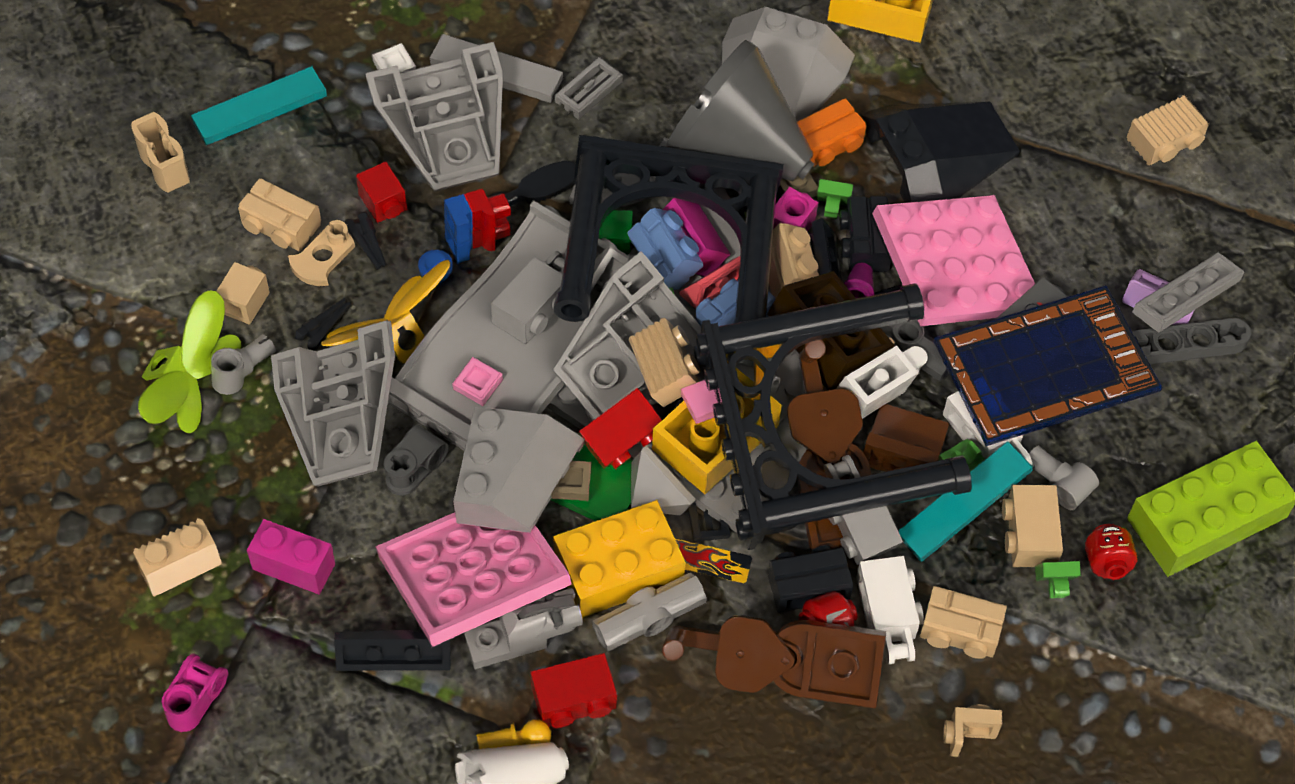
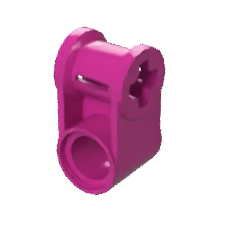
(193, 685)

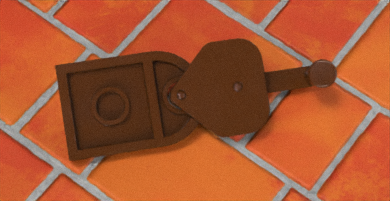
(825, 426)
(831, 662)

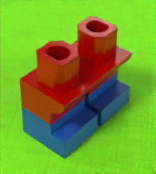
(475, 222)

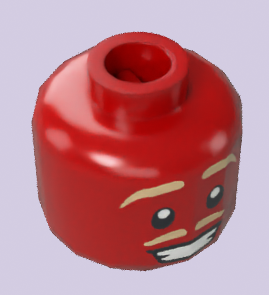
(1111, 551)

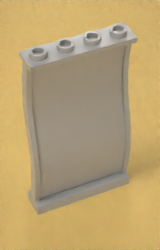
(466, 331)

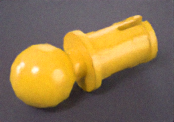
(532, 733)

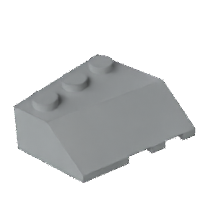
(511, 468)

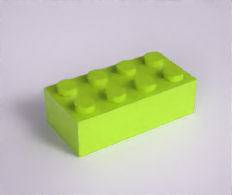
(1212, 508)

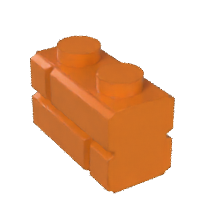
(833, 131)

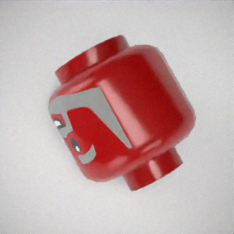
(830, 609)

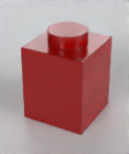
(381, 192)

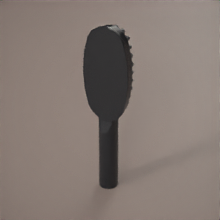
(544, 183)

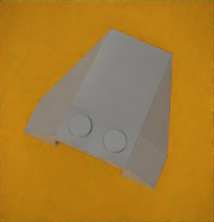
(800, 52)
(446, 115)
(600, 359)
(338, 402)

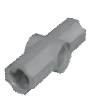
(649, 611)

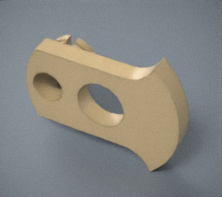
(333, 238)

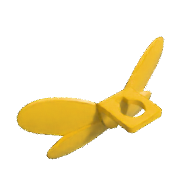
(398, 312)

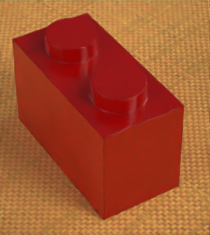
(620, 430)
(574, 691)

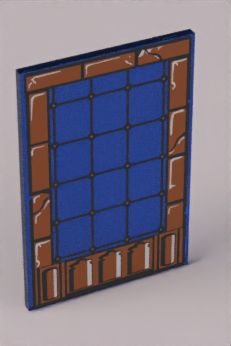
(1046, 365)

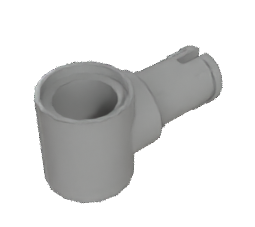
(232, 365)
(1072, 482)

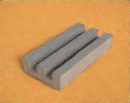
(593, 91)

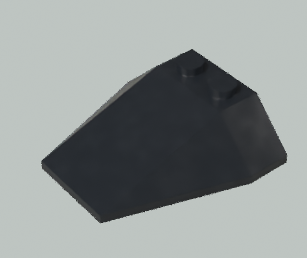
(941, 146)

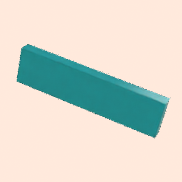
(259, 105)
(953, 512)

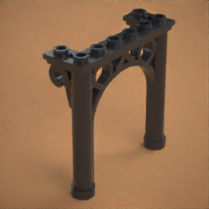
(676, 176)
(835, 496)

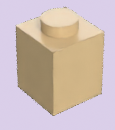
(243, 292)

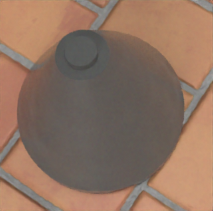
(745, 117)

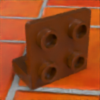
(903, 439)

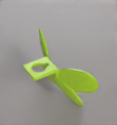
(177, 381)

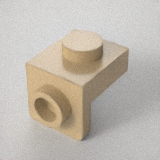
(974, 722)

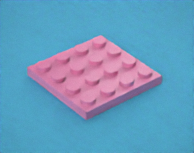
(956, 255)
(469, 574)

